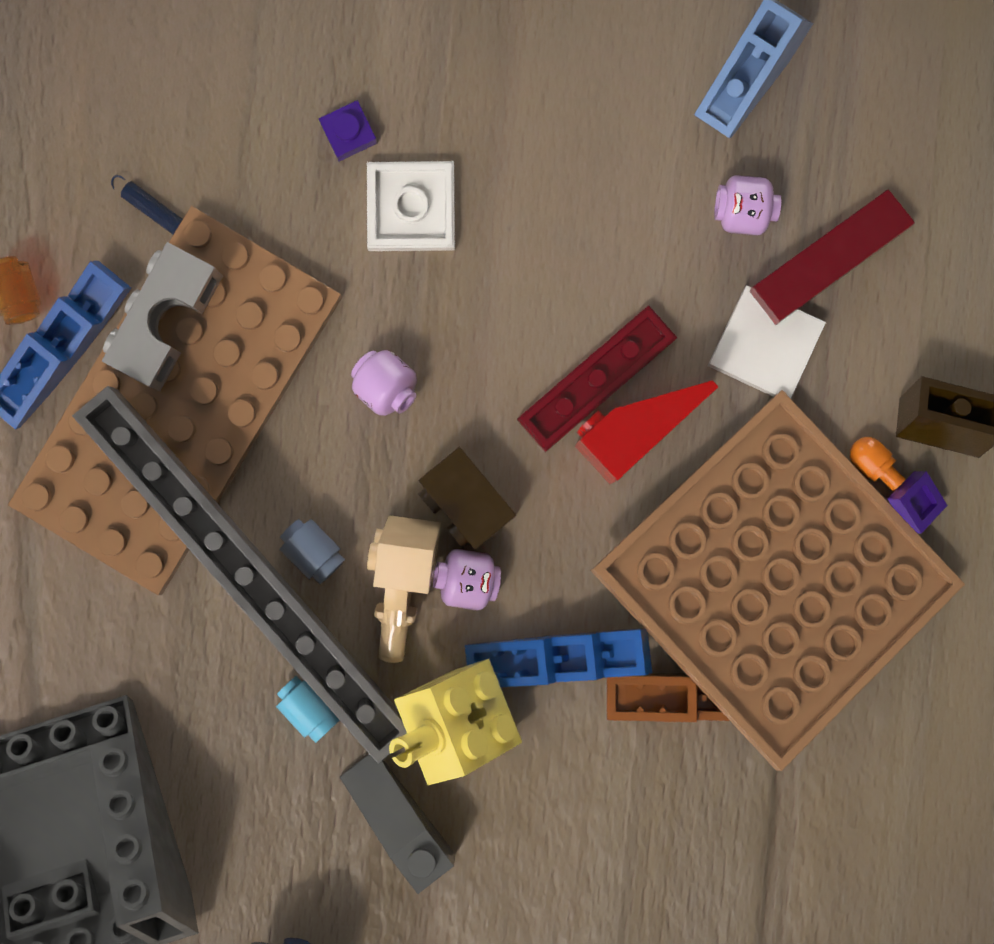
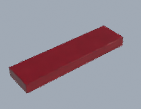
(831, 257)
(596, 378)

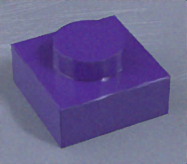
(348, 130)
(918, 501)

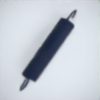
(149, 206)

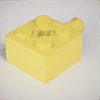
(455, 723)

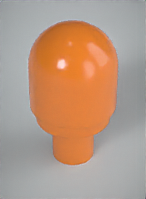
(875, 462)

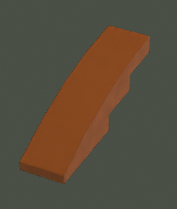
(659, 699)

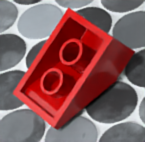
(630, 431)

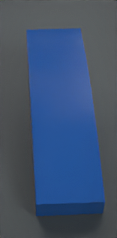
(59, 342)
(565, 657)

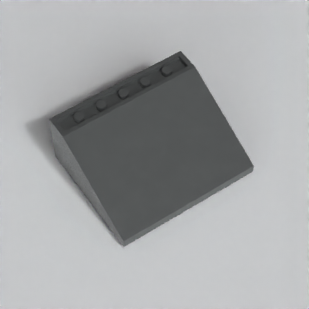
(88, 835)

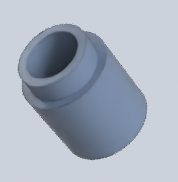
(311, 550)

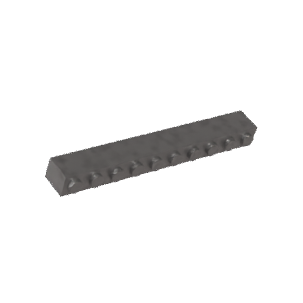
(242, 570)

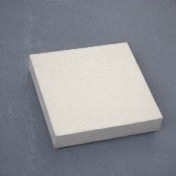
(410, 206)
(765, 353)

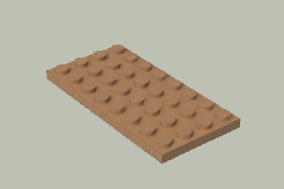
(208, 412)

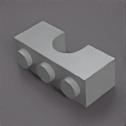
(172, 281)

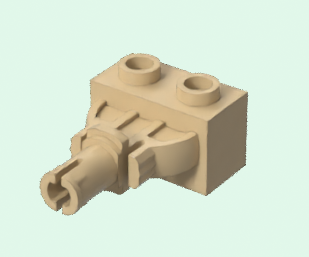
(403, 564)

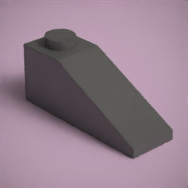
(398, 823)

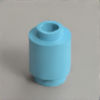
(305, 709)

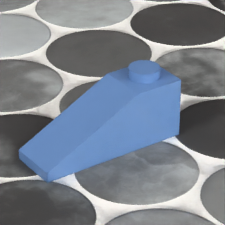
(753, 66)

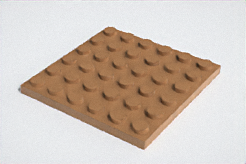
(778, 580)

